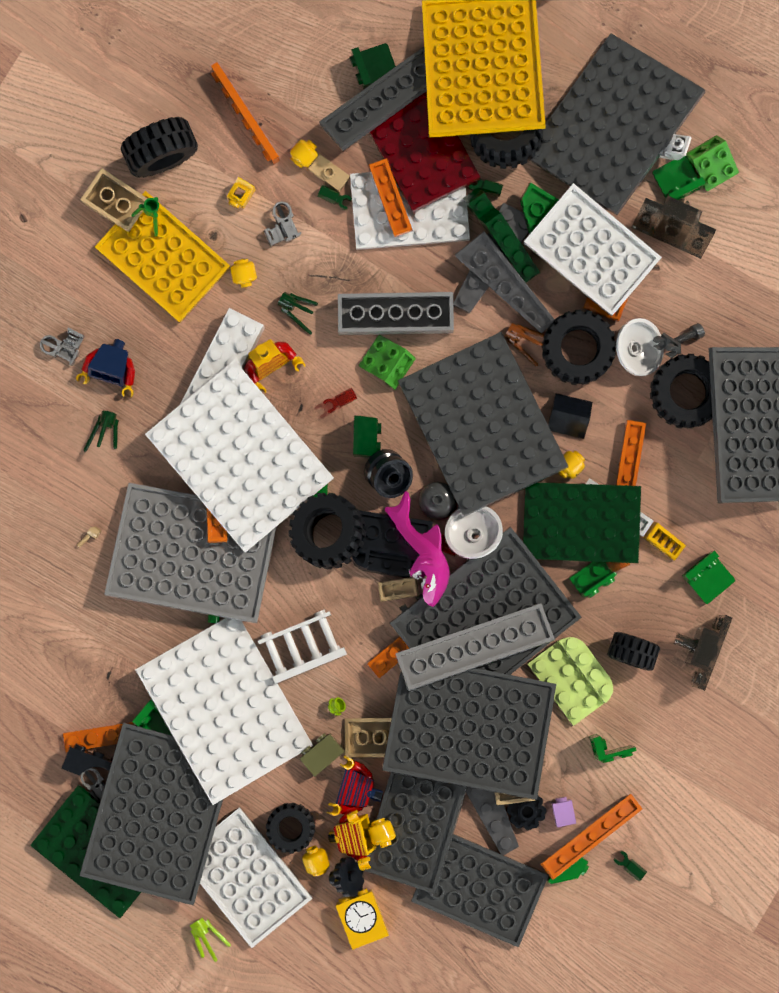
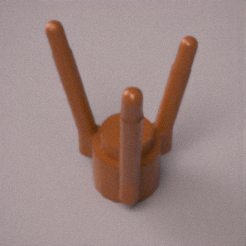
(516, 332)

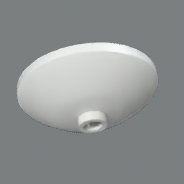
(636, 347)
(461, 530)

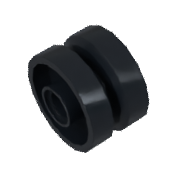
(388, 473)

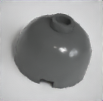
(437, 501)

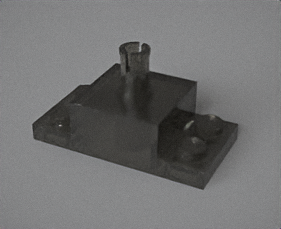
(675, 224)
(705, 649)

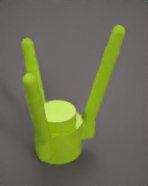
(199, 930)

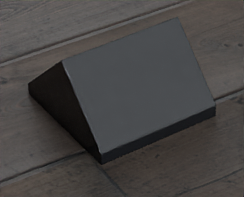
(570, 416)

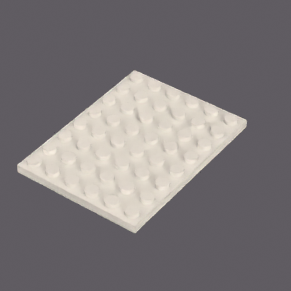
(239, 456)
(224, 708)

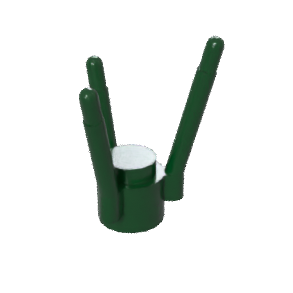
(289, 302)
(106, 420)

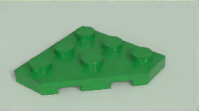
(536, 205)

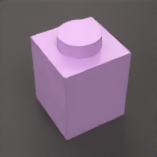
(563, 812)

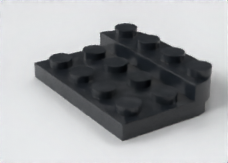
(384, 546)

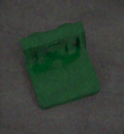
(371, 63)

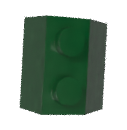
(365, 436)

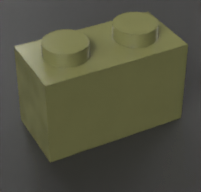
(321, 754)

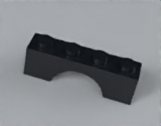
(79, 760)

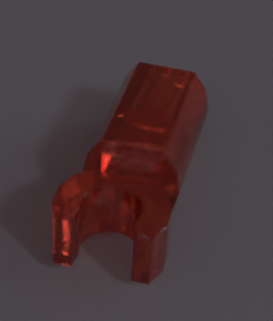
(341, 399)

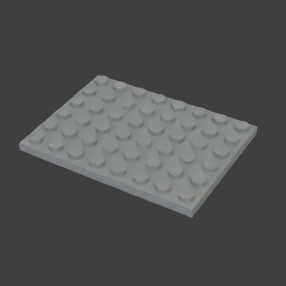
(167, 561)

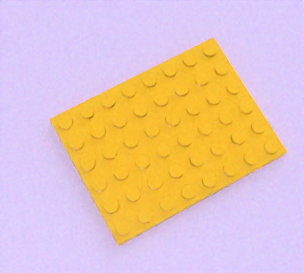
(482, 66)

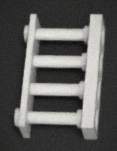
(299, 665)

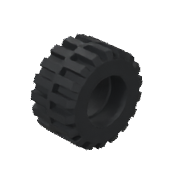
(633, 651)
(285, 844)

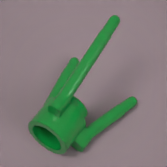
(150, 208)

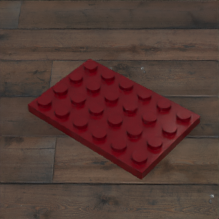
(421, 164)

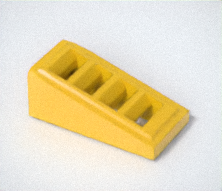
(661, 530)

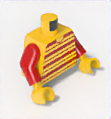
(268, 358)
(353, 837)

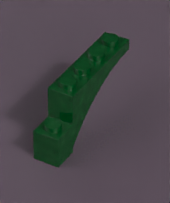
(501, 233)

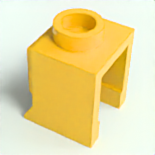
(249, 191)

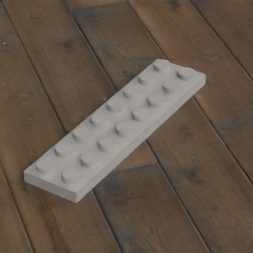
(474, 647)

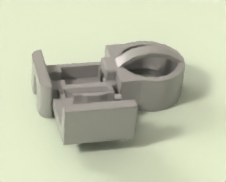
(285, 229)
(68, 346)
(97, 791)

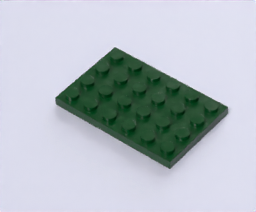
(583, 522)
(65, 845)

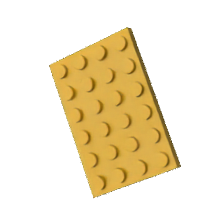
(169, 267)

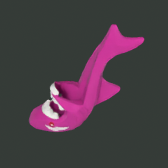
(428, 546)

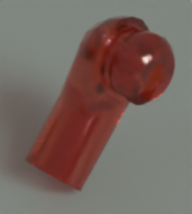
(445, 548)

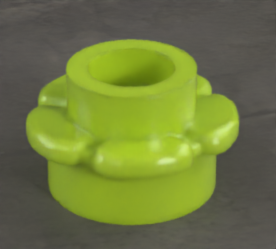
(336, 706)

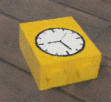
(361, 918)

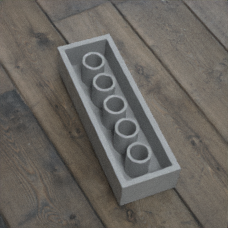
(395, 313)

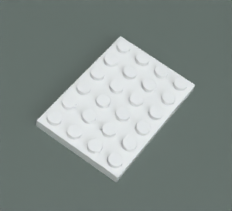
(436, 223)
(592, 249)
(250, 879)

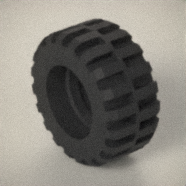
(159, 147)
(507, 152)
(597, 329)
(661, 391)
(308, 517)

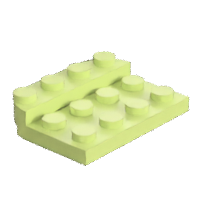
(578, 677)

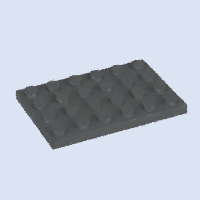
(424, 825)
(485, 891)

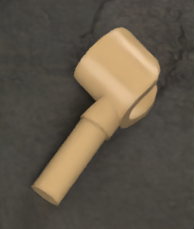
(92, 532)

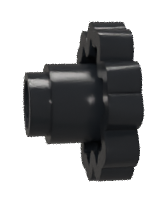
(527, 813)
(347, 877)

